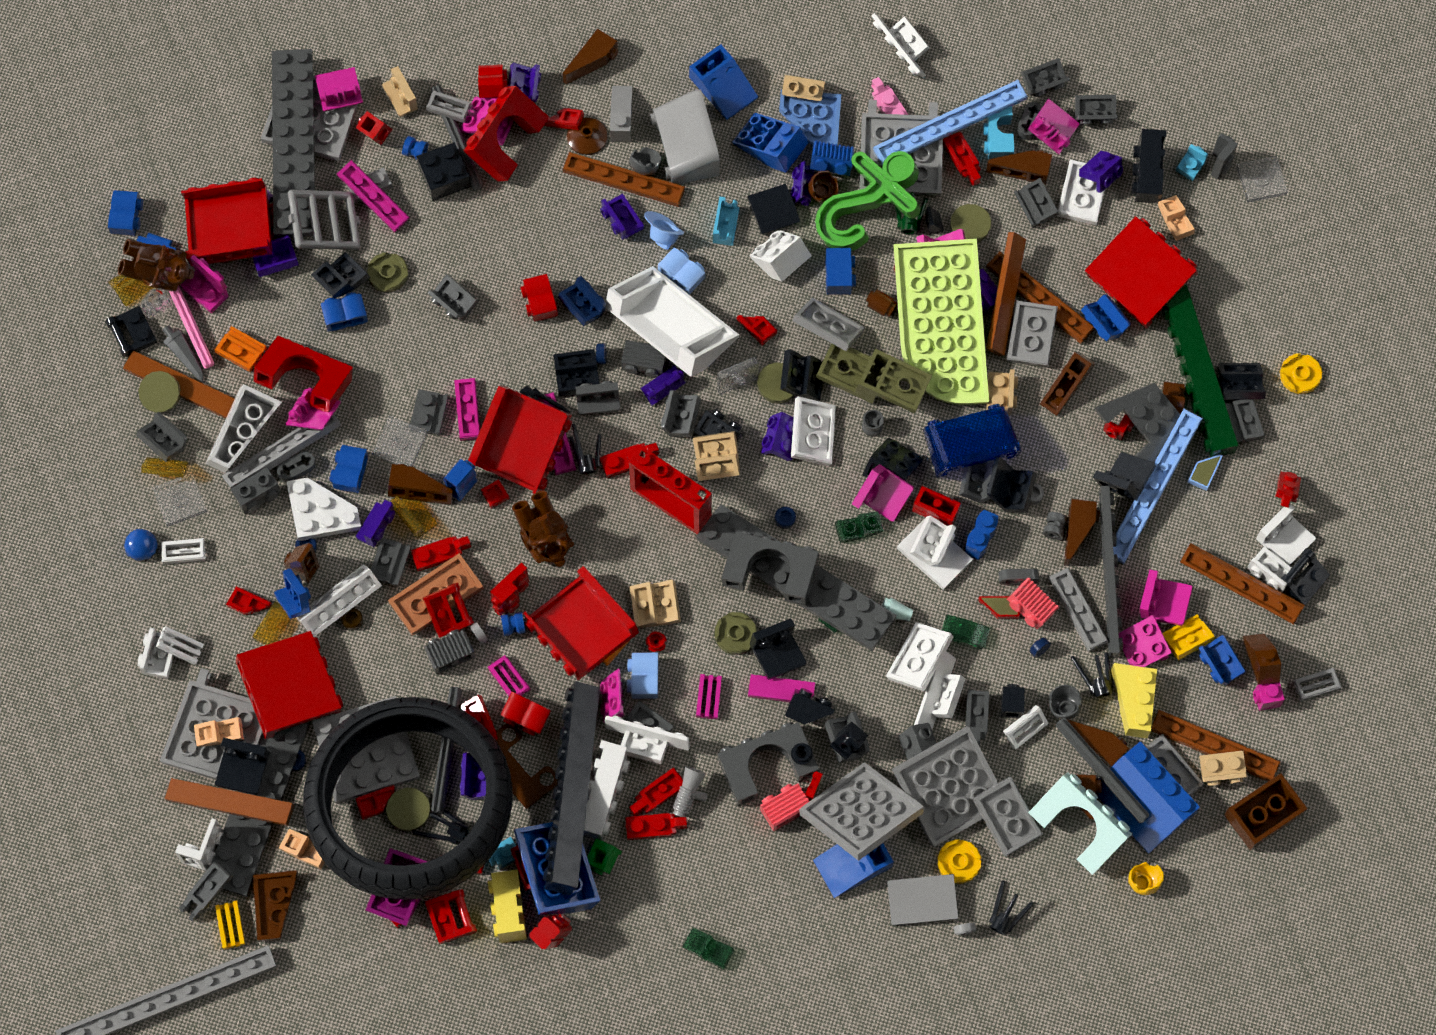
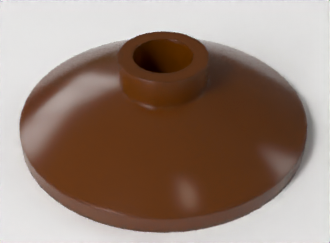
(589, 143)

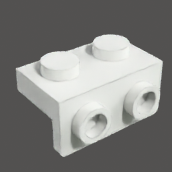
(933, 541)
(1269, 568)
(154, 660)

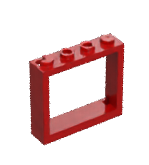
(670, 490)

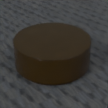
(352, 619)

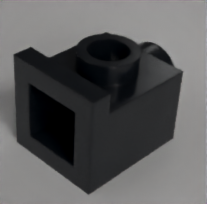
(848, 740)

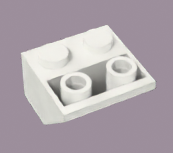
(781, 255)

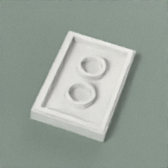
(1079, 197)
(813, 431)
(944, 572)
(919, 656)

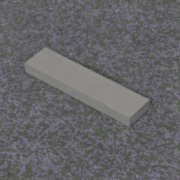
(1078, 610)

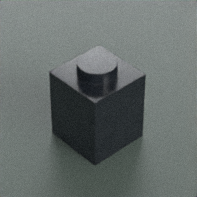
(1012, 701)

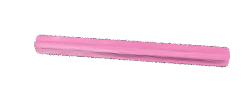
(191, 327)

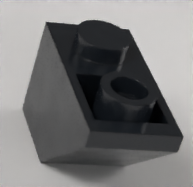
(807, 708)

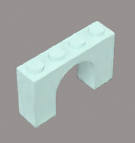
(1110, 831)

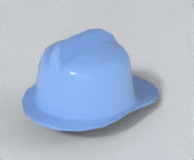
(662, 229)

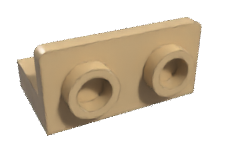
(803, 88)
(400, 93)
(1001, 389)
(1222, 767)

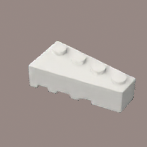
(242, 423)
(604, 787)

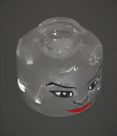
(156, 303)

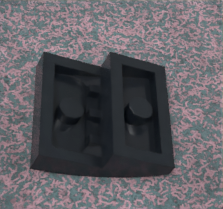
(773, 208)
(340, 276)
(575, 369)
(800, 375)
(1241, 381)

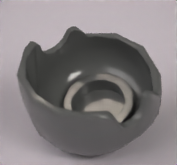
(646, 161)
(1065, 702)

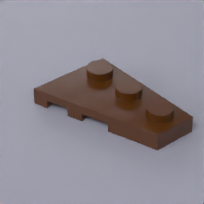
(272, 903)

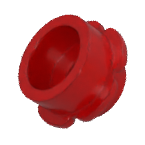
(661, 641)

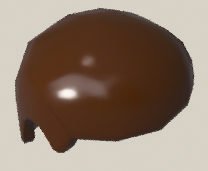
(823, 186)

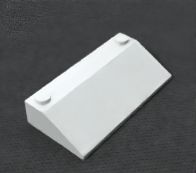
(670, 320)

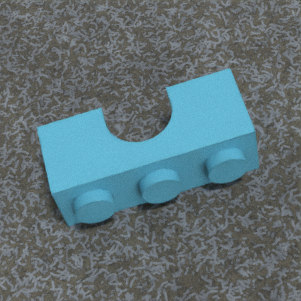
(998, 143)

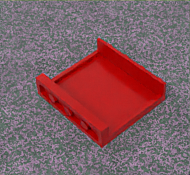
(228, 221)
(1141, 271)
(520, 439)
(581, 625)
(288, 683)

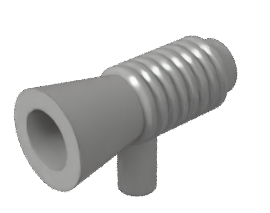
(687, 792)

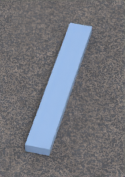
(953, 121)
(1165, 466)

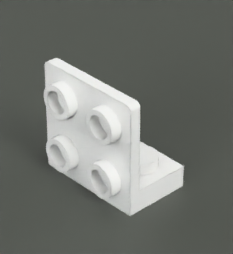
(1285, 536)
(201, 858)

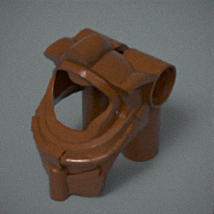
(150, 264)
(543, 529)

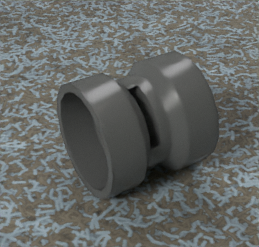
(875, 419)
(1055, 525)

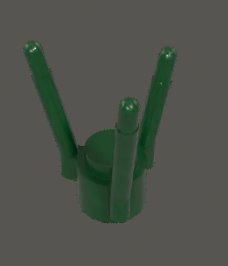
(910, 225)

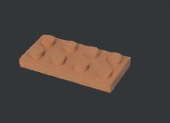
(410, 604)

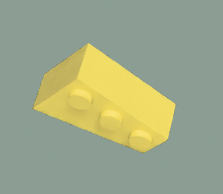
(1136, 697)
(507, 906)

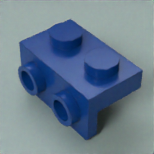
(1106, 318)
(294, 596)
(1222, 661)

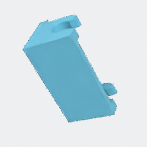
(725, 222)

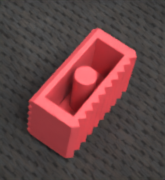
(1032, 603)
(783, 807)

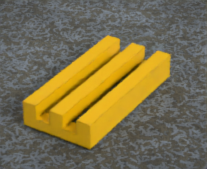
(227, 906)

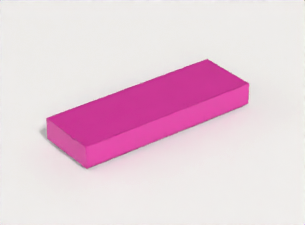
(467, 409)
(776, 688)

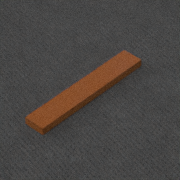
(624, 179)
(1035, 292)
(1006, 294)
(190, 389)
(1242, 583)
(1211, 743)
(229, 802)

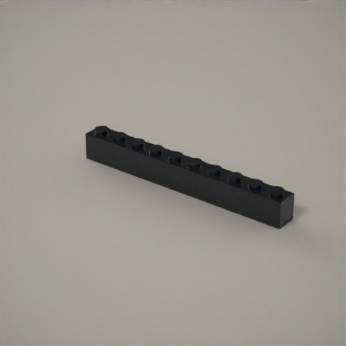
(571, 788)

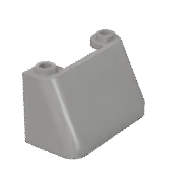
(687, 138)

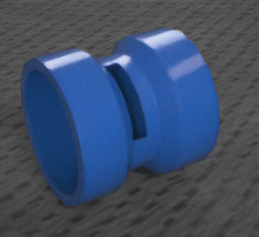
(414, 148)
(513, 624)

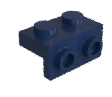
(583, 301)

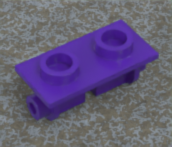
(802, 176)
(661, 385)

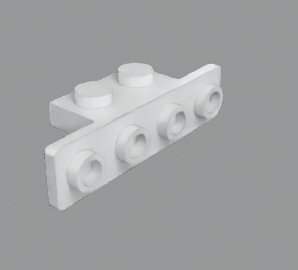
(906, 40)
(941, 693)
(645, 741)

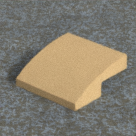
(716, 456)
(655, 604)

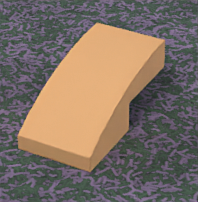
(1175, 217)
(212, 732)
(302, 848)

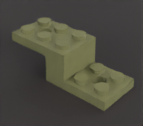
(874, 376)

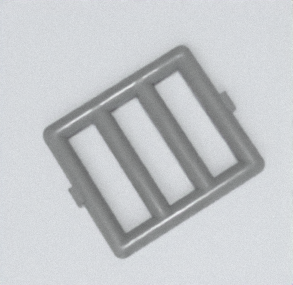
(330, 196)

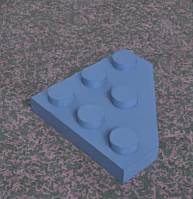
(816, 118)

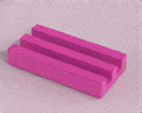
(710, 679)
(526, 688)

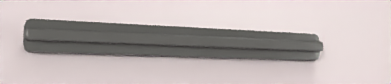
(457, 137)
(445, 758)
(1102, 770)

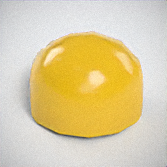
(1146, 878)

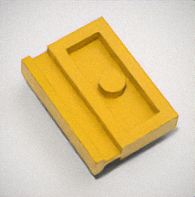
(1189, 637)

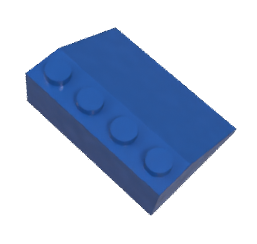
(1156, 791)
(533, 847)

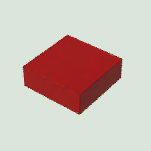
(495, 494)

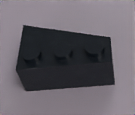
(1148, 166)

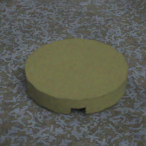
(973, 220)
(387, 272)
(769, 384)
(159, 392)
(734, 633)
(408, 809)

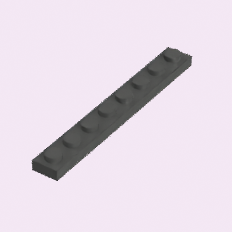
(1111, 580)

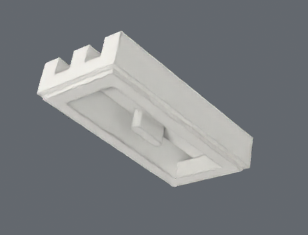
(182, 559)
(163, 637)
(1025, 724)

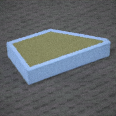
(1204, 472)

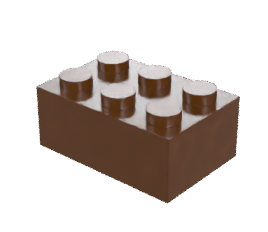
(1265, 811)

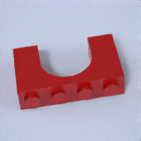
(484, 145)
(288, 355)

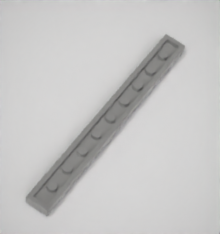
(174, 995)

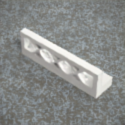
(339, 600)

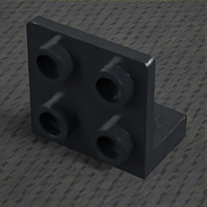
(895, 459)
(1126, 476)
(1010, 487)
(777, 649)
(241, 766)

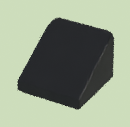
(933, 221)

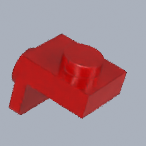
(1118, 431)

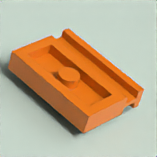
(240, 349)

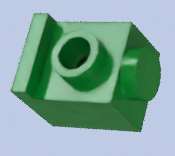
(600, 851)

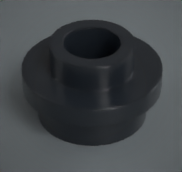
(801, 747)

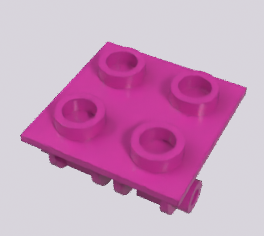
(338, 89)
(1053, 126)
(309, 417)
(1144, 643)
(611, 691)

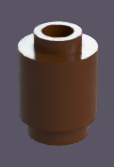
(881, 303)

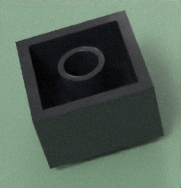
(443, 171)

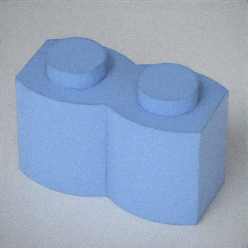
(682, 270)
(644, 676)

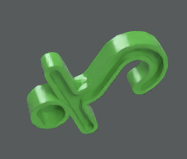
(885, 187)

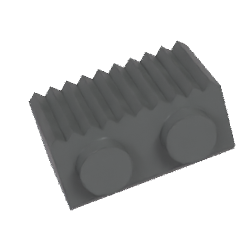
(642, 359)
(449, 651)

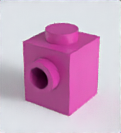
(1268, 696)

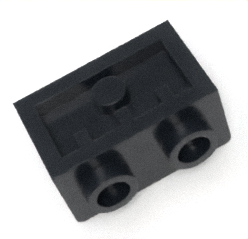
(714, 423)

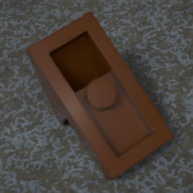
(1175, 394)

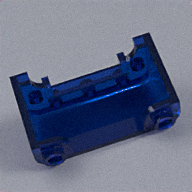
(971, 439)

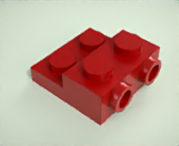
(506, 593)

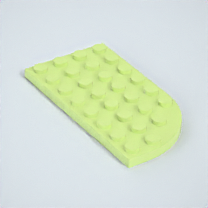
(943, 317)

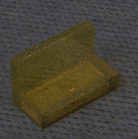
(128, 288)
(414, 515)

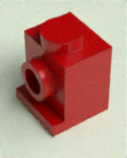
(373, 128)

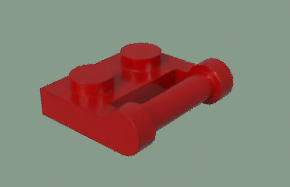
(441, 613)
(443, 918)

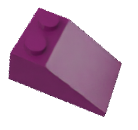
(395, 909)

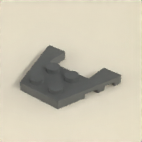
(1148, 412)

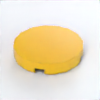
(1301, 373)
(960, 859)

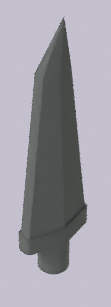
(177, 344)

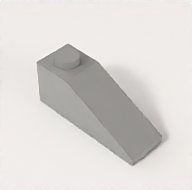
(621, 114)

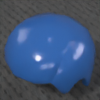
(140, 544)

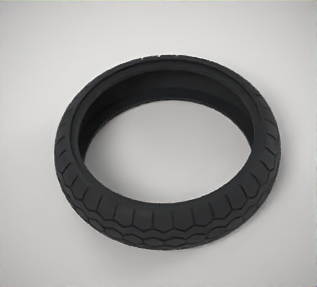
(382, 720)

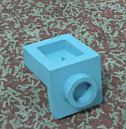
(1192, 162)
(503, 855)

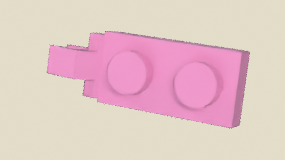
(886, 98)

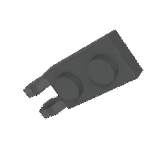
(206, 889)

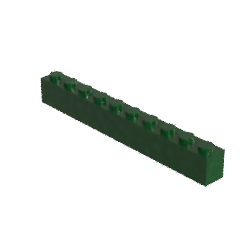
(1199, 375)

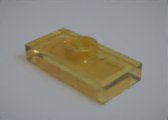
(164, 469)
(272, 625)

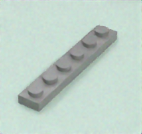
(278, 452)

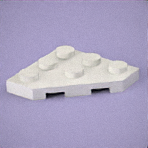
(320, 511)

